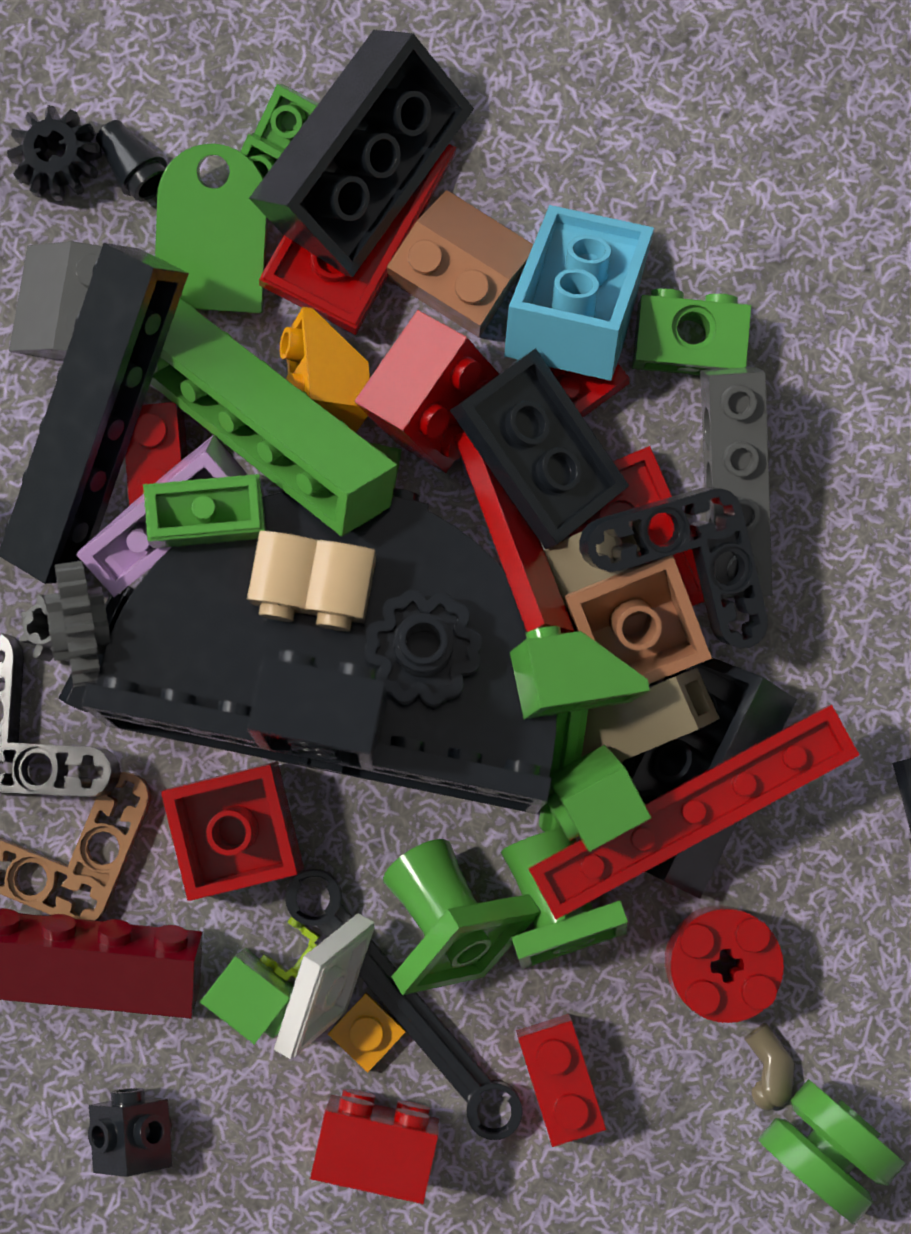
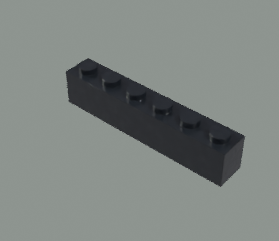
(92, 409)

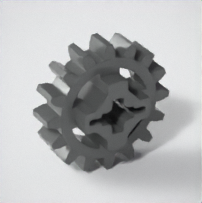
(77, 623)

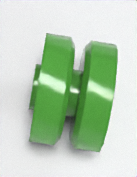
(832, 1151)

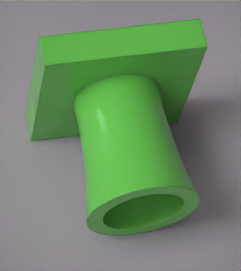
(570, 932)
(460, 934)

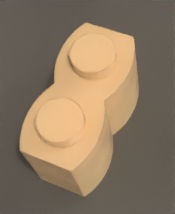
(312, 579)

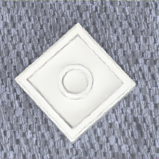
(324, 985)

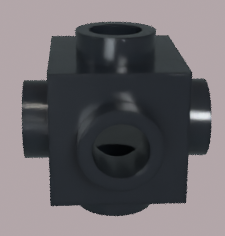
(130, 1134)

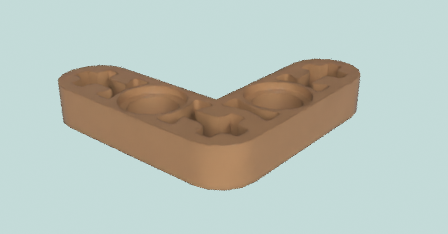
(82, 867)

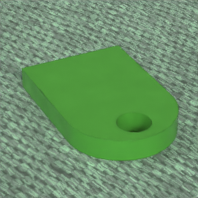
(213, 230)

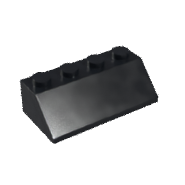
(363, 150)
(748, 713)

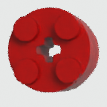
(748, 984)

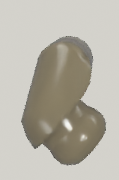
(777, 1071)

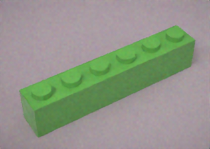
(272, 424)

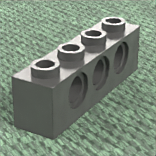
(738, 460)

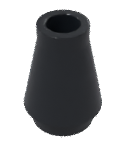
(131, 160)

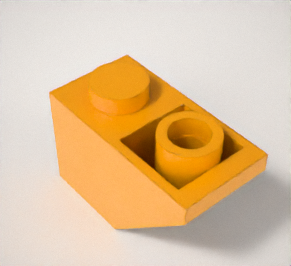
(325, 366)

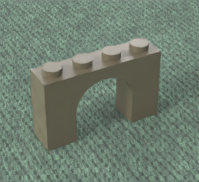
(657, 716)

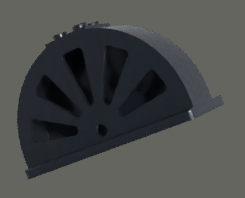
(213, 673)

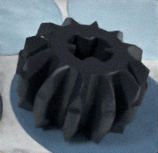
(58, 171)

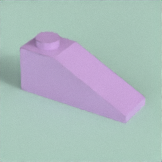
(122, 548)

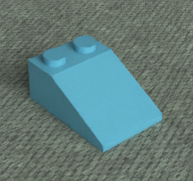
(578, 291)

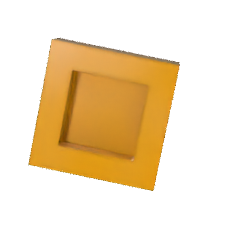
(366, 1032)

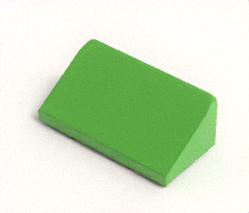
(204, 511)

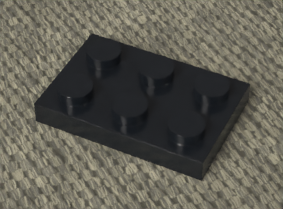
(540, 448)

